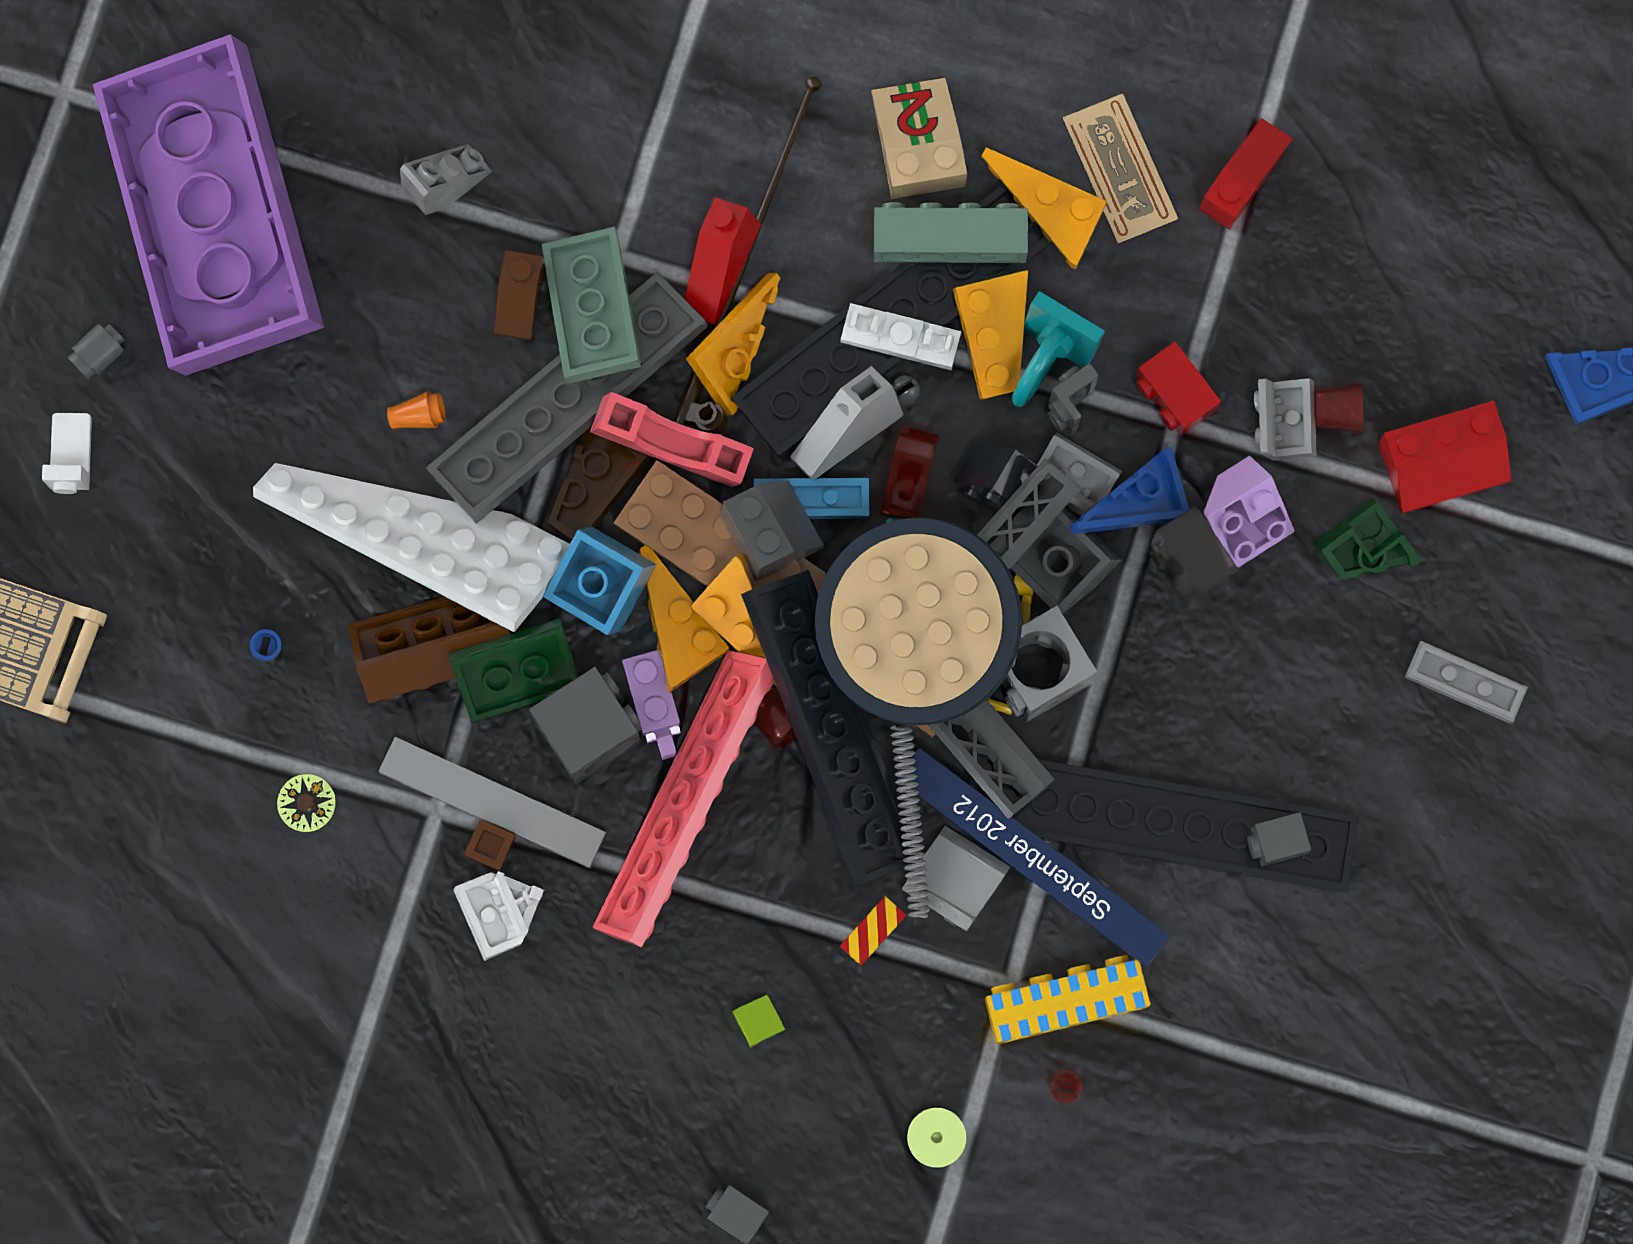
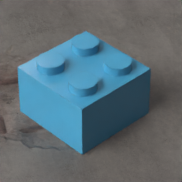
(599, 580)

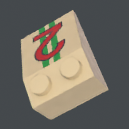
(919, 138)

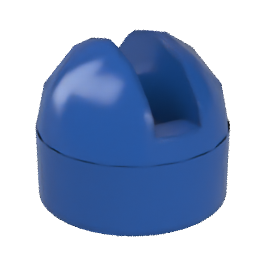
(272, 649)

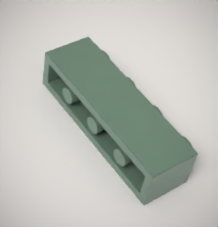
(951, 234)

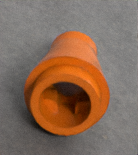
(418, 412)

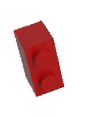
(1176, 389)

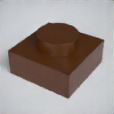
(490, 845)

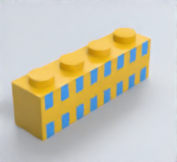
(1067, 1000)

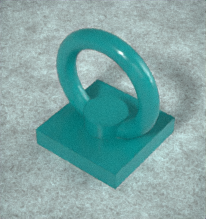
(1060, 335)

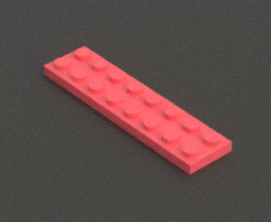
(685, 798)

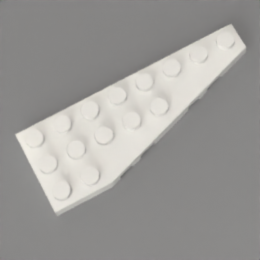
(485, 566)

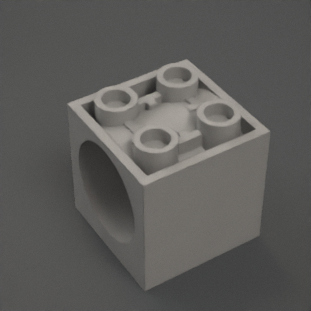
(1076, 672)

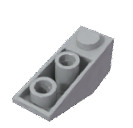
(849, 421)

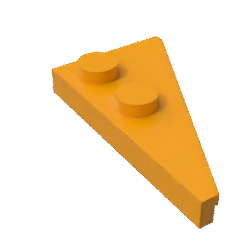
(1059, 209)
(727, 351)
(725, 609)
(683, 635)

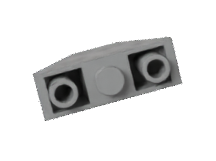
(443, 177)

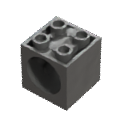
(587, 724)

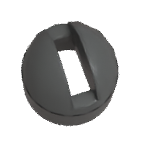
(910, 396)

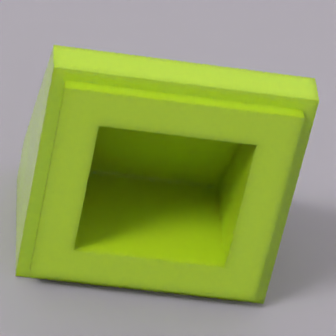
(758, 1020)

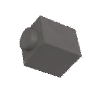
(1279, 839)
(736, 1213)

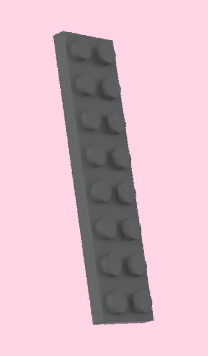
(551, 414)

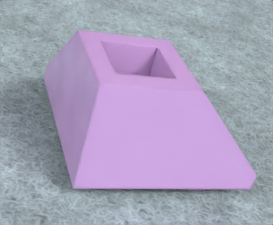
(1247, 511)

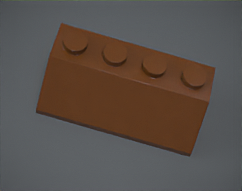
(412, 645)

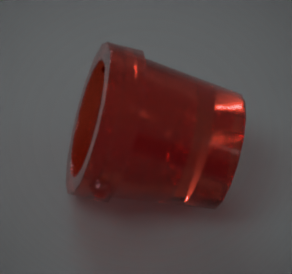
(1340, 408)
(774, 721)

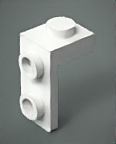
(69, 453)

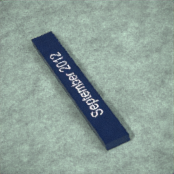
(1037, 860)

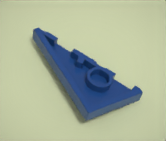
(1144, 499)

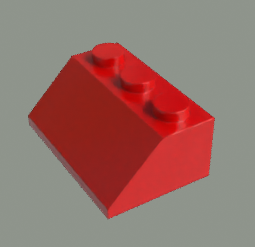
(1446, 457)

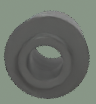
(96, 350)

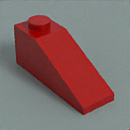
(1244, 174)
(719, 257)

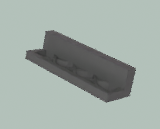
(1035, 515)
(1010, 757)

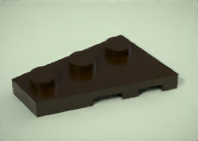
(594, 483)

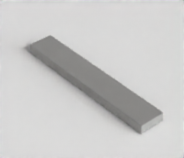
(492, 802)

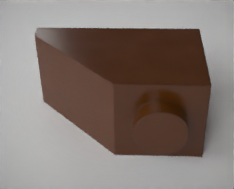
(519, 295)

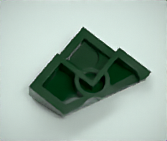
(1365, 544)

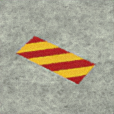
(873, 930)

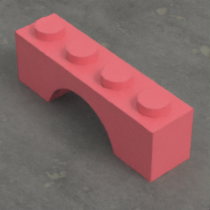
(671, 442)

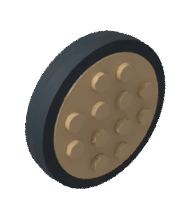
(918, 621)

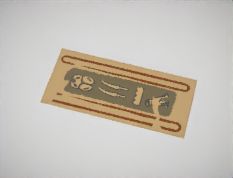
(1120, 168)

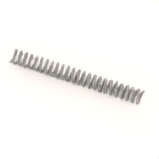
(910, 820)

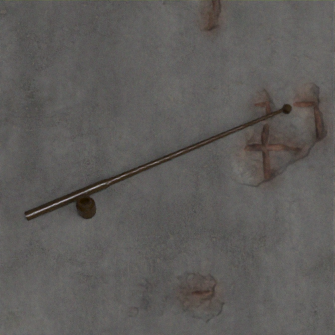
(711, 416)

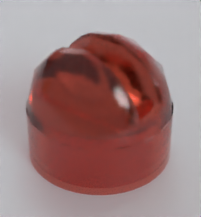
(1067, 1080)

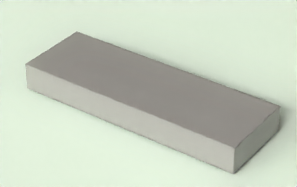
(1466, 682)

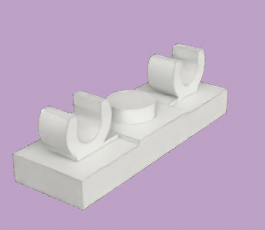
(900, 336)

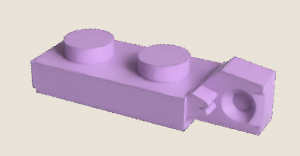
(653, 701)

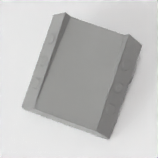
(959, 878)

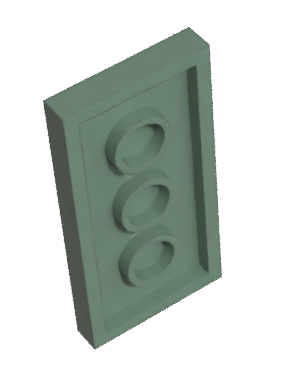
(591, 305)

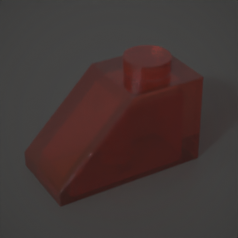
(909, 473)

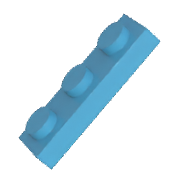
(830, 496)

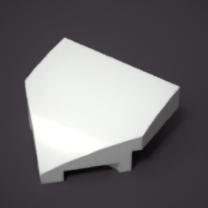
(497, 911)

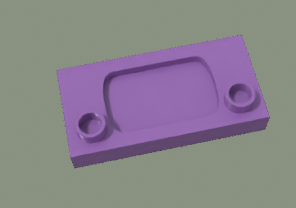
(208, 205)

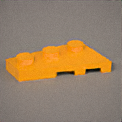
(993, 330)

